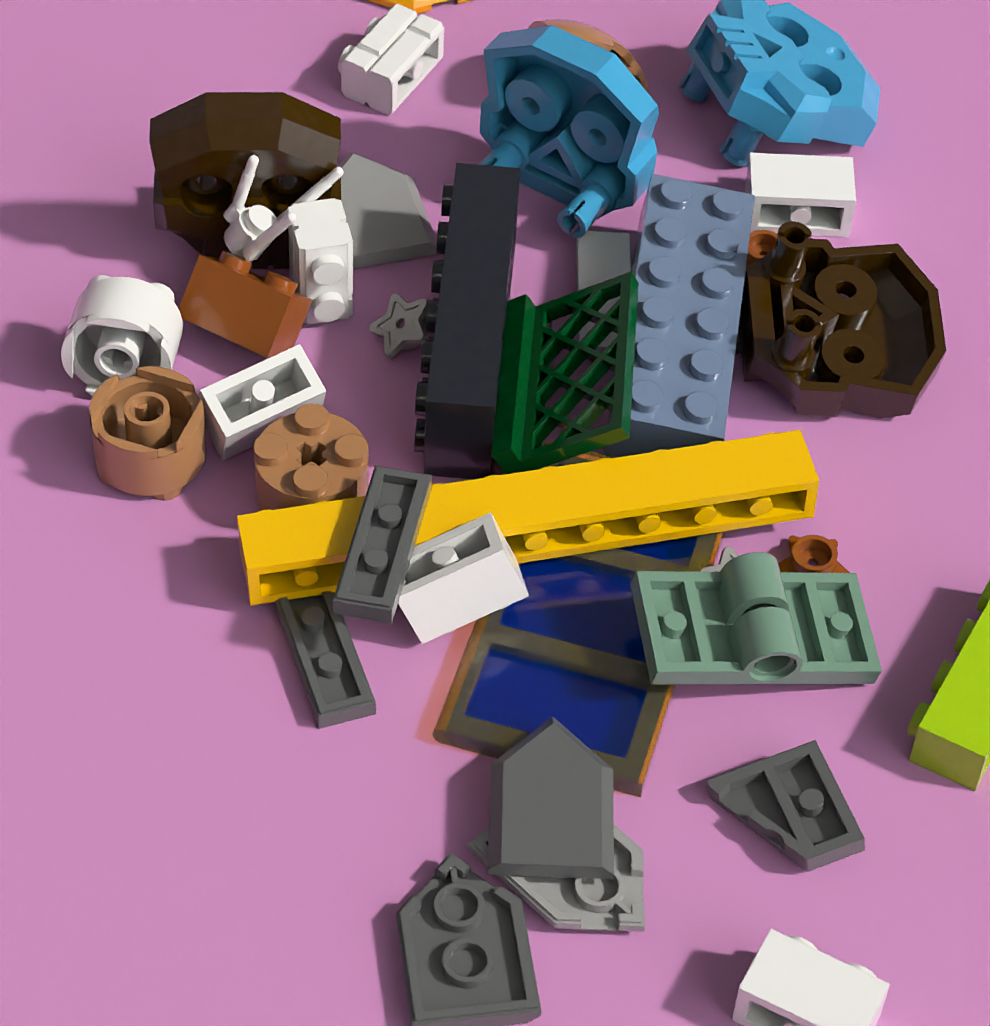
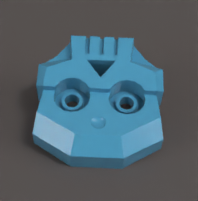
(780, 77)
(568, 122)

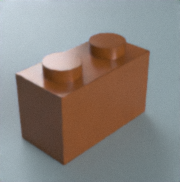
(243, 305)

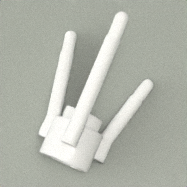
(257, 226)

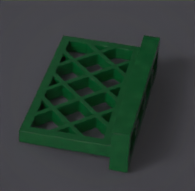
(528, 383)

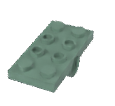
(754, 626)

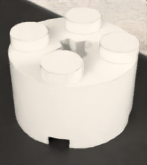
(120, 328)

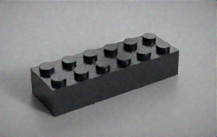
(467, 322)

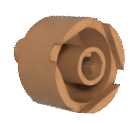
(148, 432)
(309, 460)

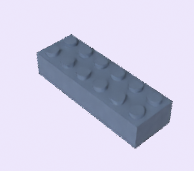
(688, 313)

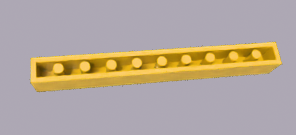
(554, 509)

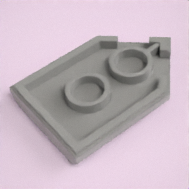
(383, 213)
(584, 901)

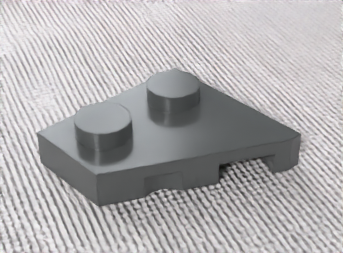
(792, 806)

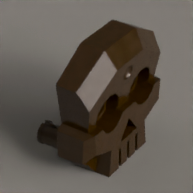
(206, 146)
(803, 331)

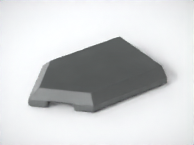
(551, 808)
(466, 952)

